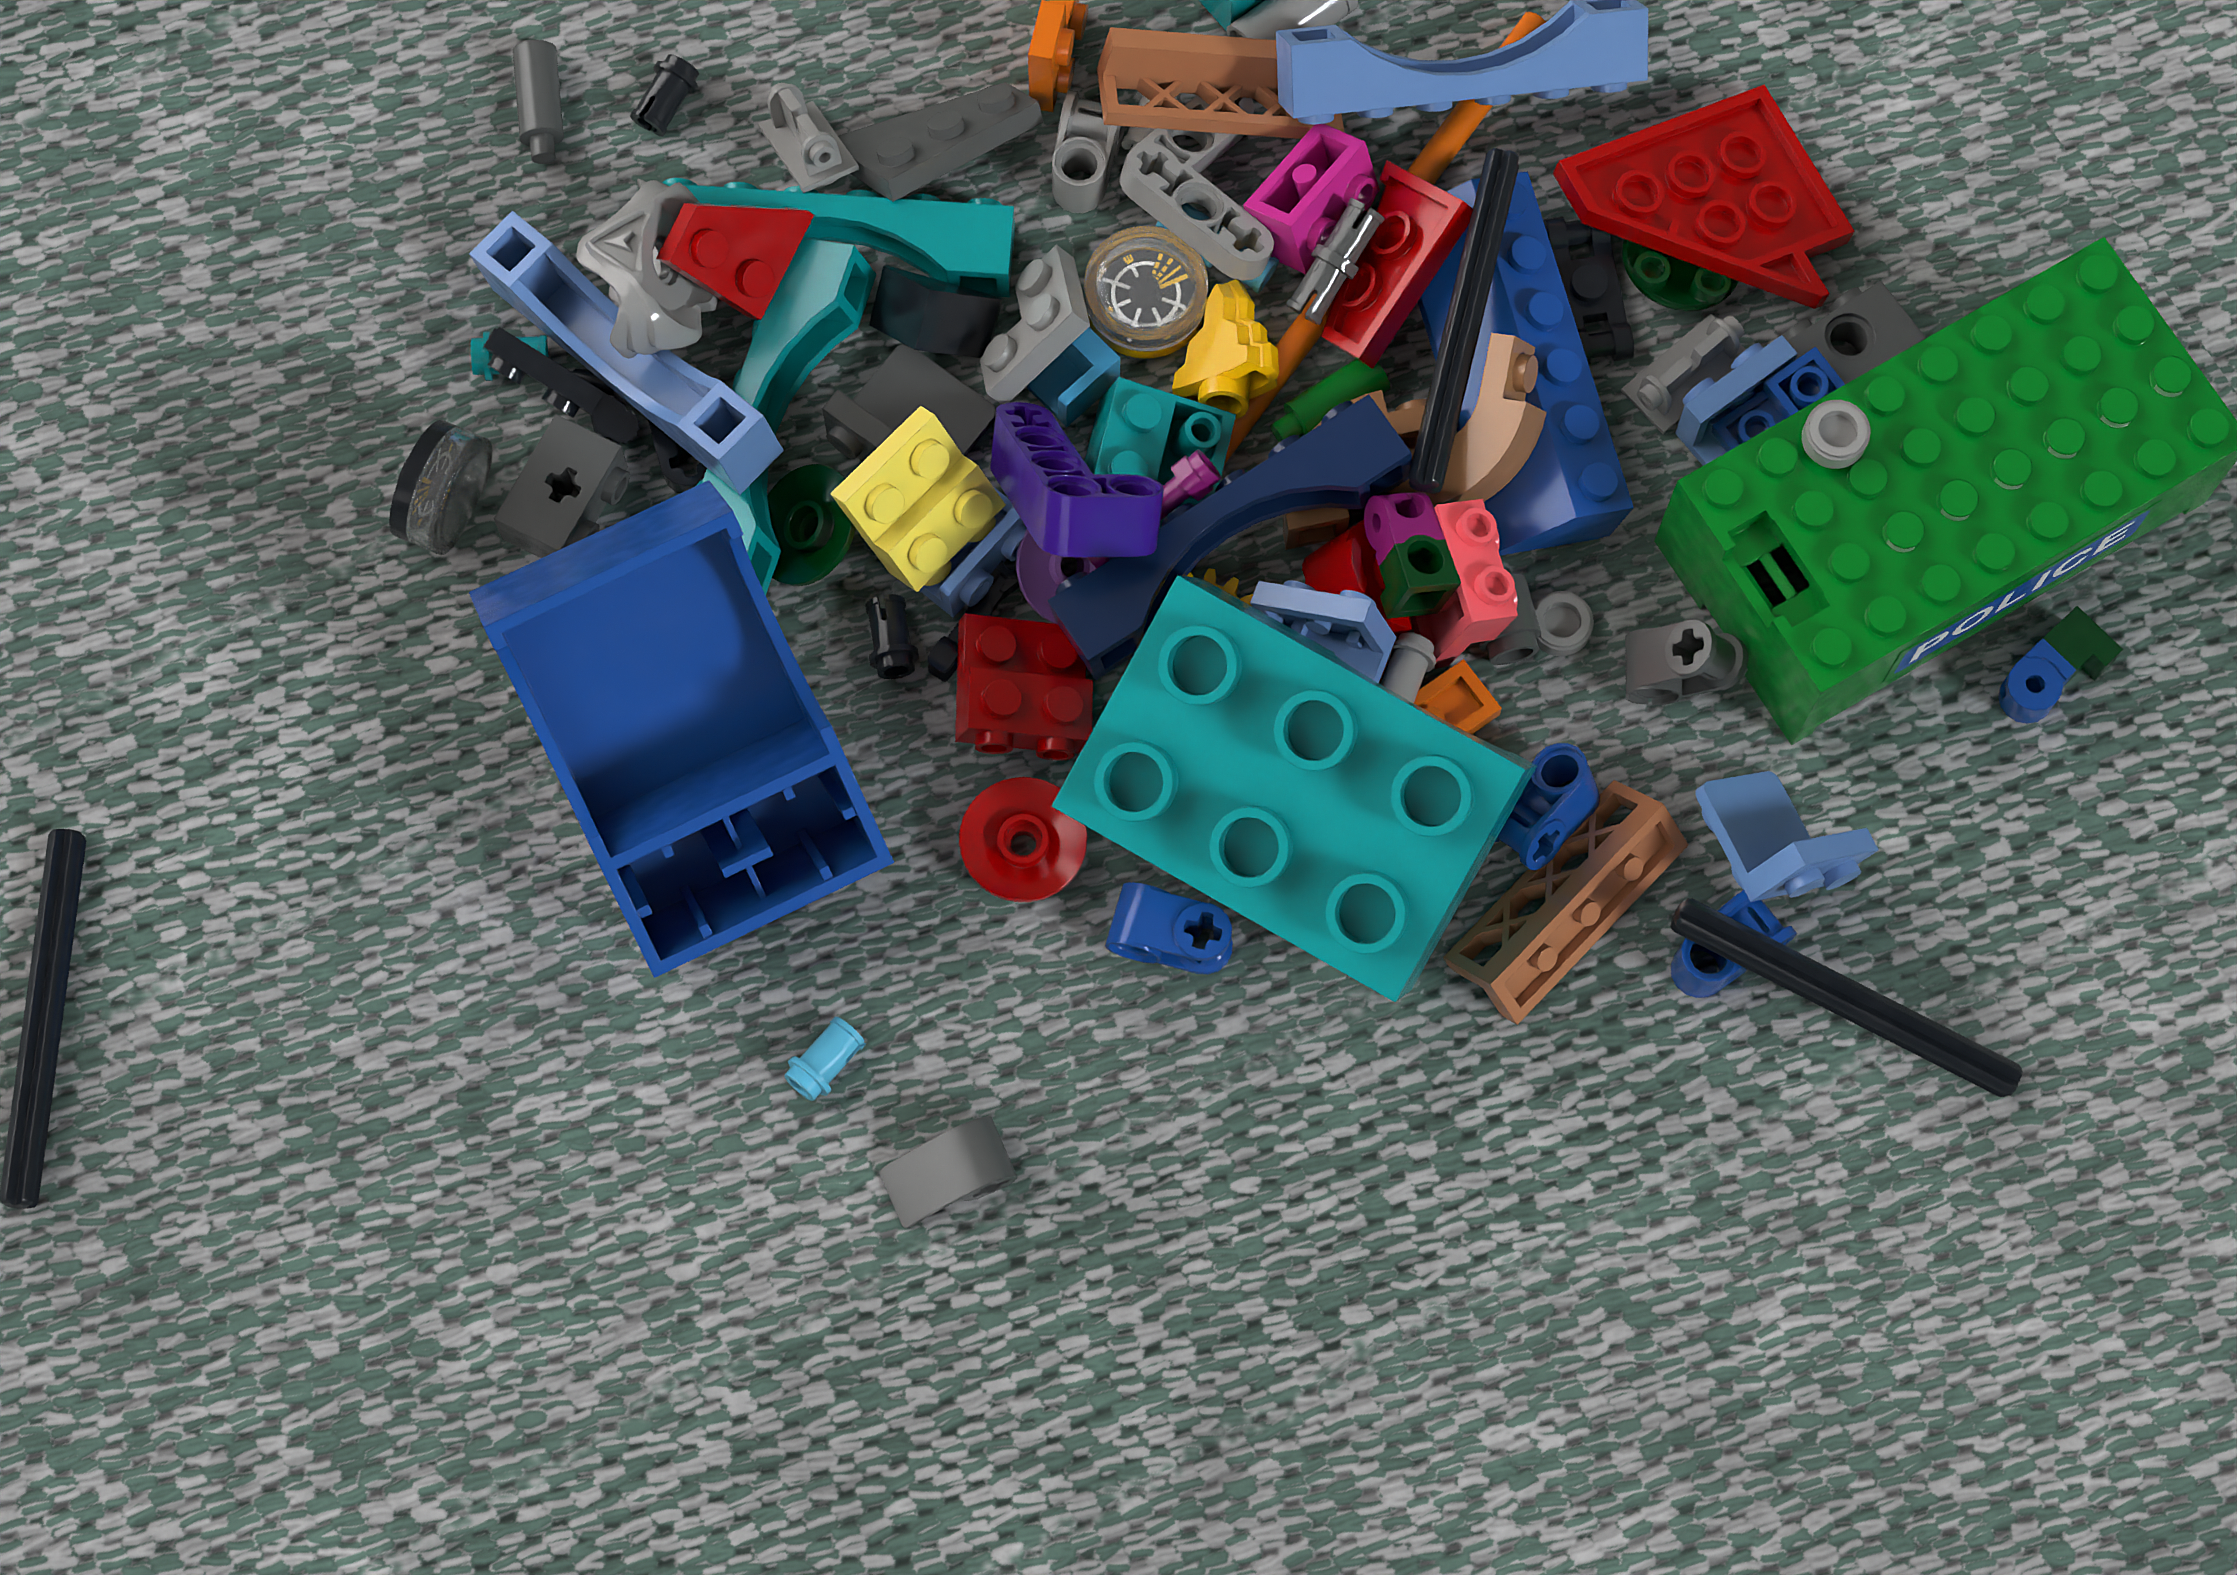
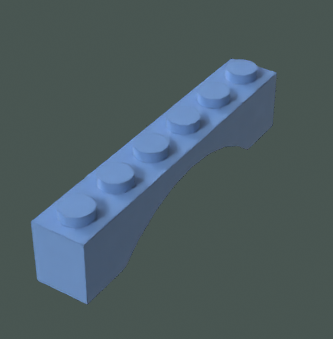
(1581, 46)
(673, 395)

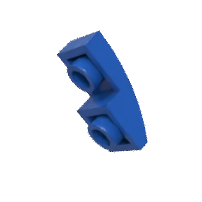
(1782, 396)

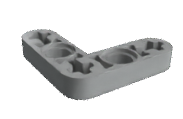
(1181, 171)

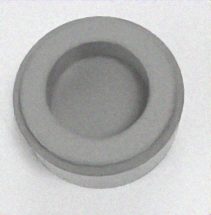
(1836, 434)
(1563, 623)

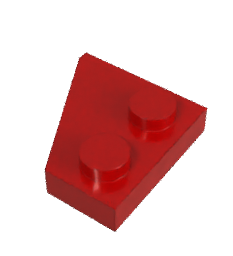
(735, 250)

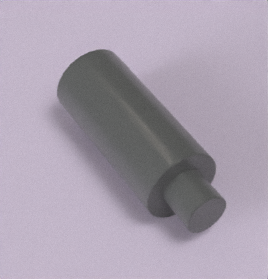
(538, 98)

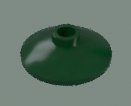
(808, 524)

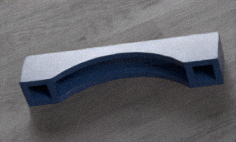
(1330, 467)

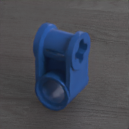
(1550, 813)
(1752, 914)
(1161, 928)

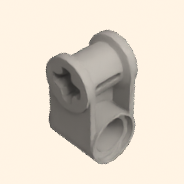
(1083, 146)

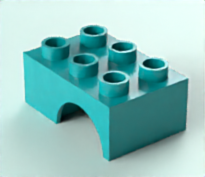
(1292, 787)

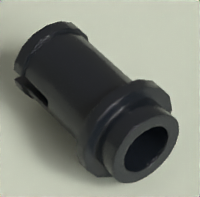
(665, 94)
(892, 651)

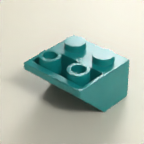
(1151, 430)

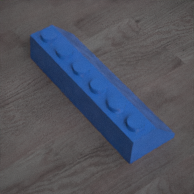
(1573, 477)

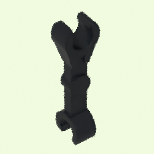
(944, 654)

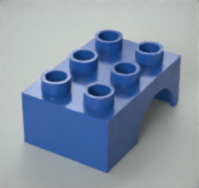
(681, 727)

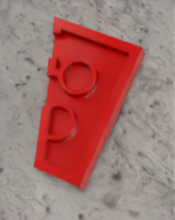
(1396, 264)

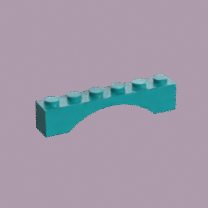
(946, 240)
(807, 317)

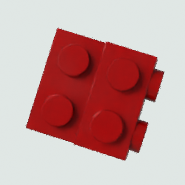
(1020, 688)

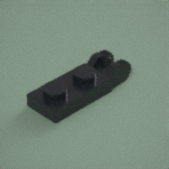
(564, 388)

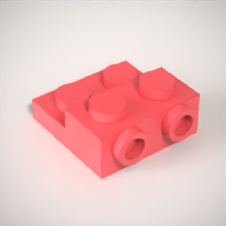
(1487, 591)

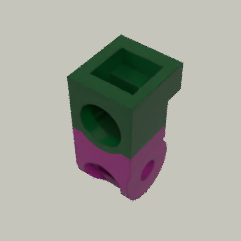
(1410, 554)

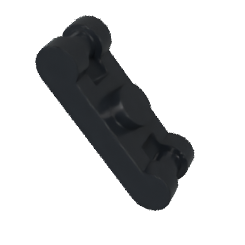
(1592, 288)

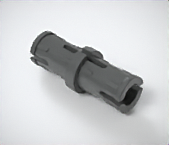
(1335, 261)

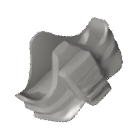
(656, 302)

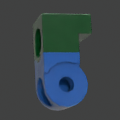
(2044, 670)

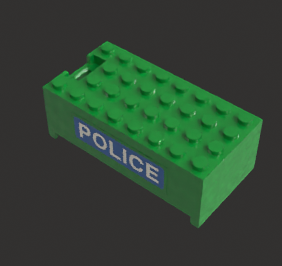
(1985, 481)

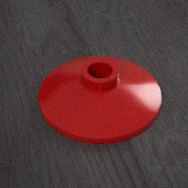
(1013, 810)

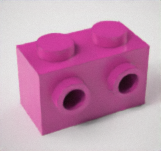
(1311, 191)

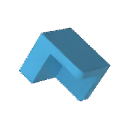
(1077, 377)

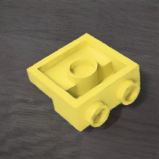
(919, 501)

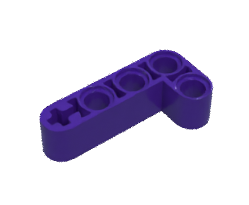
(1059, 496)

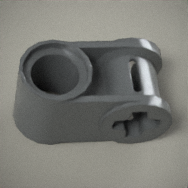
(1681, 662)

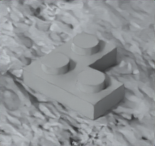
(1051, 320)

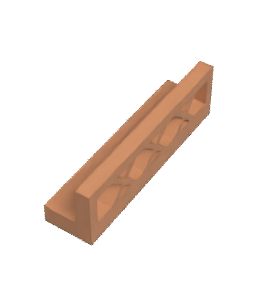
(1198, 64)
(1577, 903)

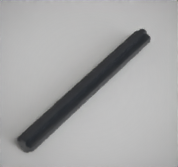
(1463, 321)
(1846, 997)
(42, 1019)

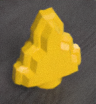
(1228, 355)

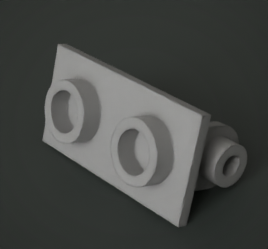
(804, 139)
(1698, 355)

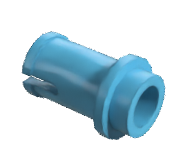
(824, 1059)

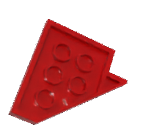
(1717, 192)

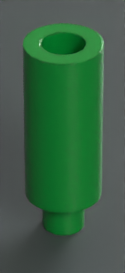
(1343, 385)

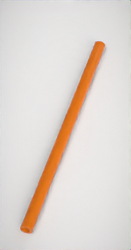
(1428, 166)

